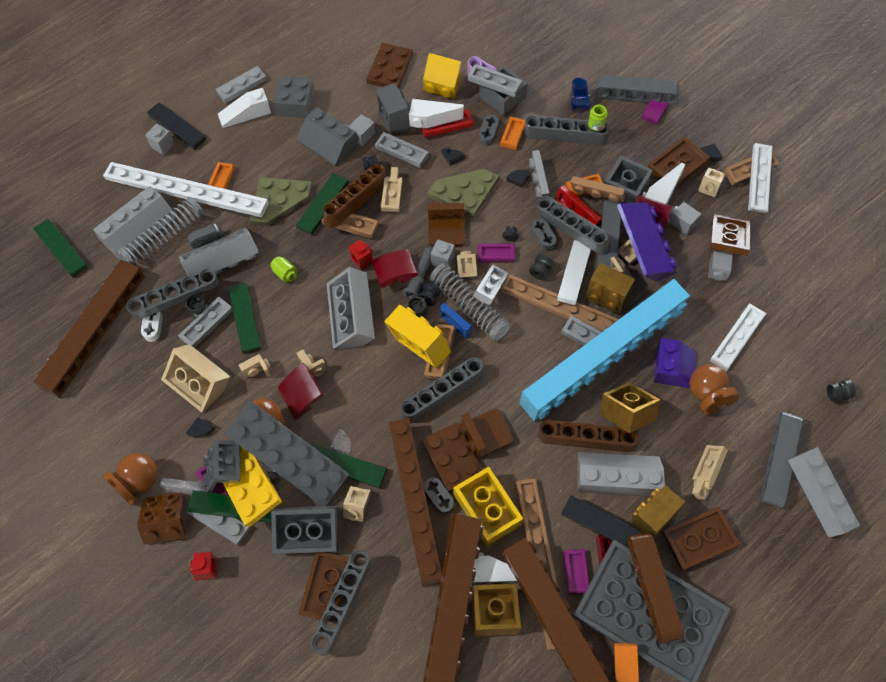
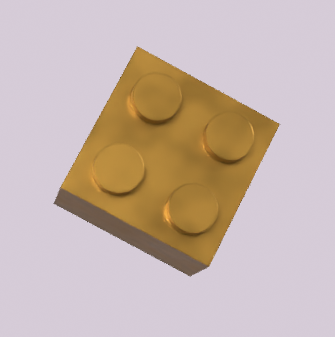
(610, 288)
(629, 407)
(657, 512)
(495, 610)

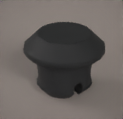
(510, 234)

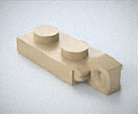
(392, 192)
(708, 470)

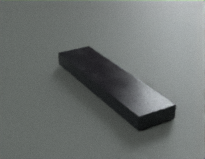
(176, 125)
(598, 521)

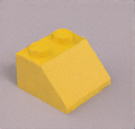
(442, 76)

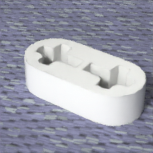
(156, 325)

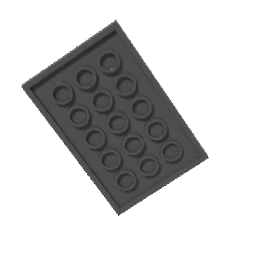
(619, 612)

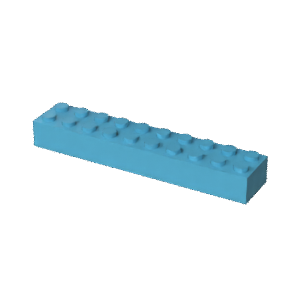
(604, 350)

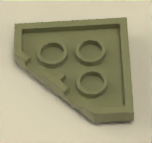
(465, 188)
(282, 198)

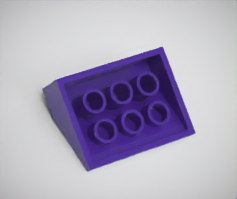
(647, 240)

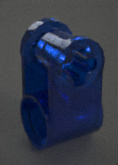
(579, 94)

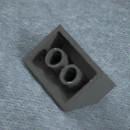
(327, 136)
(304, 529)

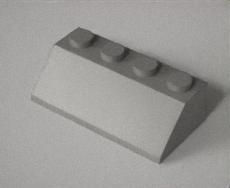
(132, 220)
(220, 253)
(350, 310)
(619, 474)

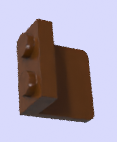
(446, 223)
(486, 432)
(161, 518)

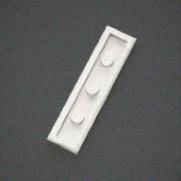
(760, 178)
(574, 273)
(737, 337)

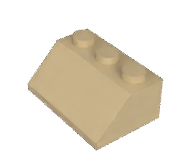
(195, 377)

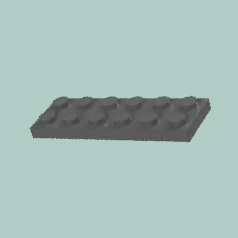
(286, 453)

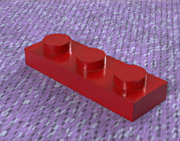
(464, 123)
(572, 202)

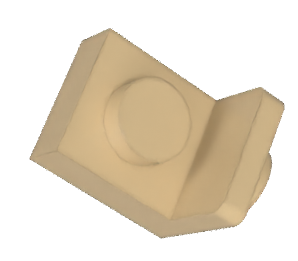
(711, 182)
(466, 264)
(254, 365)
(316, 368)
(355, 503)

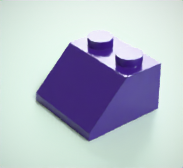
(674, 363)

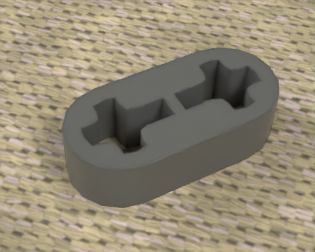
(486, 129)
(205, 235)
(540, 235)
(435, 499)

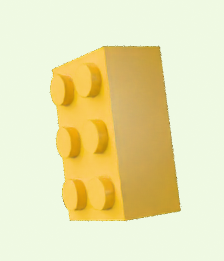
(418, 335)
(486, 499)

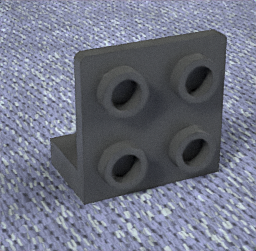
(221, 464)

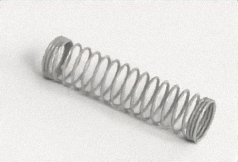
(195, 208)
(443, 275)

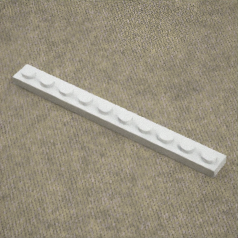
(184, 188)

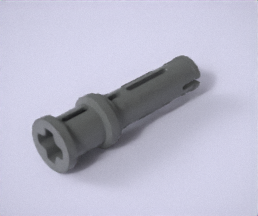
(418, 281)

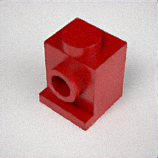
(361, 254)
(203, 566)

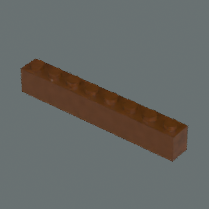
(89, 329)
(416, 503)
(453, 599)
(554, 613)

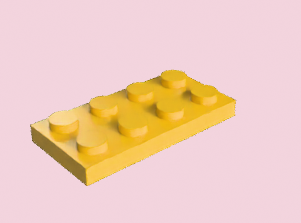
(254, 493)

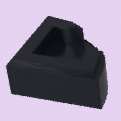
(712, 151)
(452, 156)
(518, 177)
(200, 428)

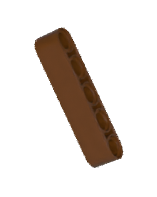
(353, 196)
(578, 439)
(655, 588)

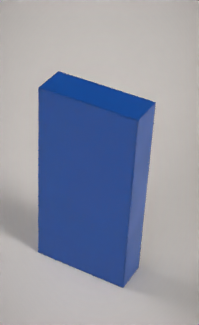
(453, 318)

